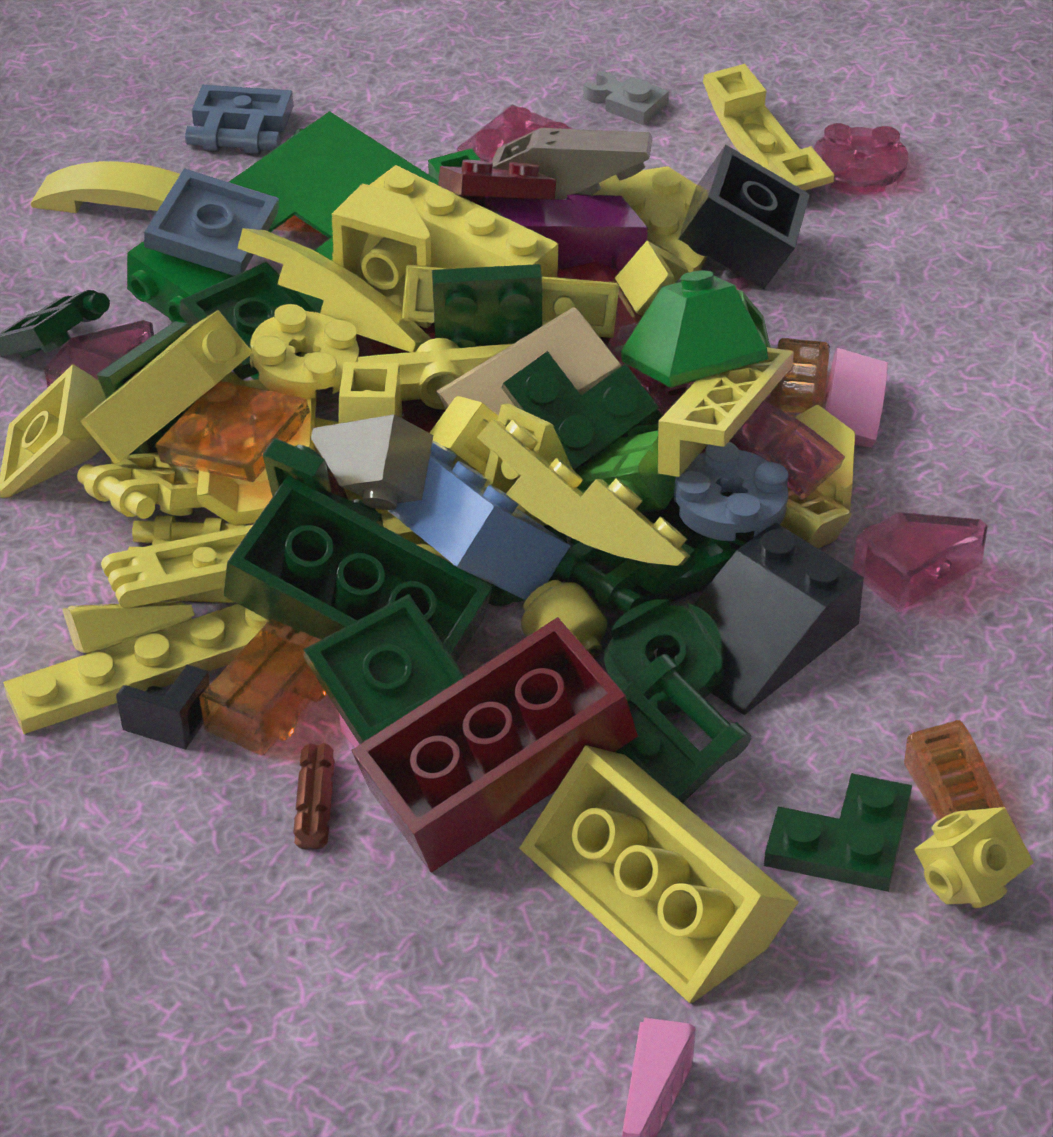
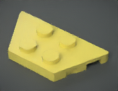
(661, 202)

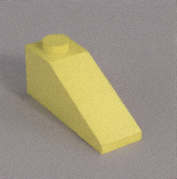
(166, 386)

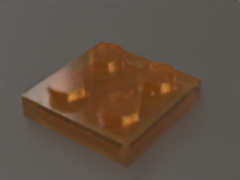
(232, 429)

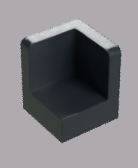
(165, 714)

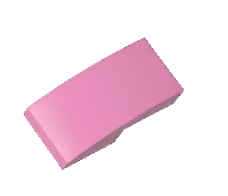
(857, 393)

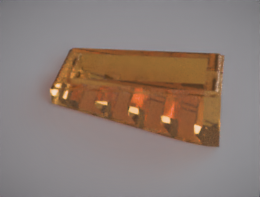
(807, 379)
(945, 751)

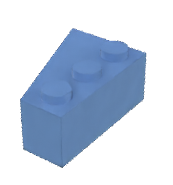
(481, 527)

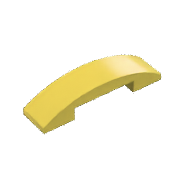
(756, 133)
(105, 183)

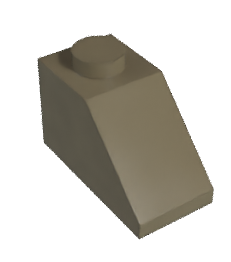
(377, 458)

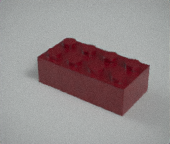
(493, 743)

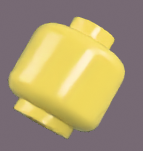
(574, 609)

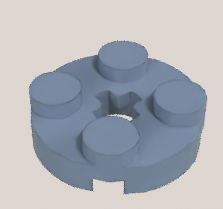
(756, 500)

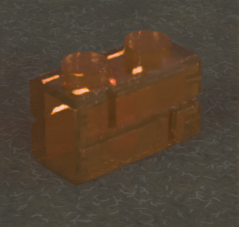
(262, 690)

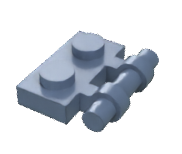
(239, 108)

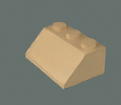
(568, 341)

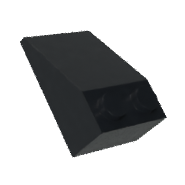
(776, 613)

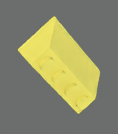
(468, 233)
(656, 873)

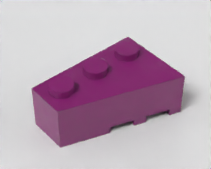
(582, 225)

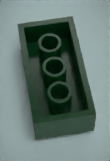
(330, 566)

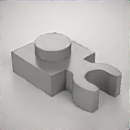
(632, 100)

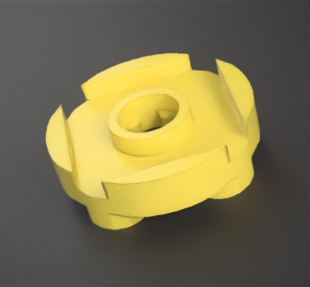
(293, 331)

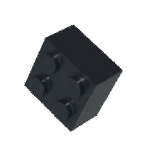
(744, 217)

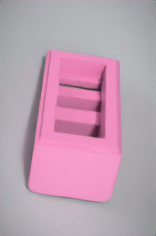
(658, 1073)

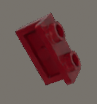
(479, 180)

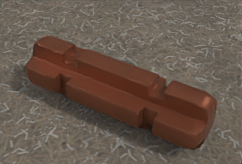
(314, 796)

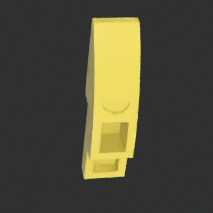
(599, 517)

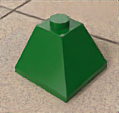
(694, 332)

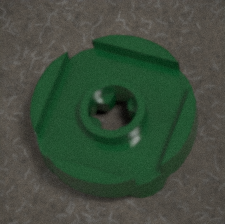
(673, 628)

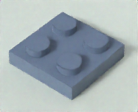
(205, 221)

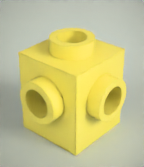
(973, 856)

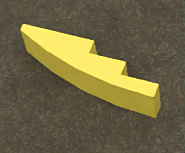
(343, 292)

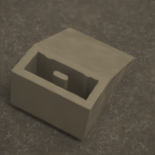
(578, 156)

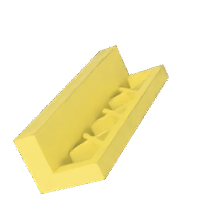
(716, 410)

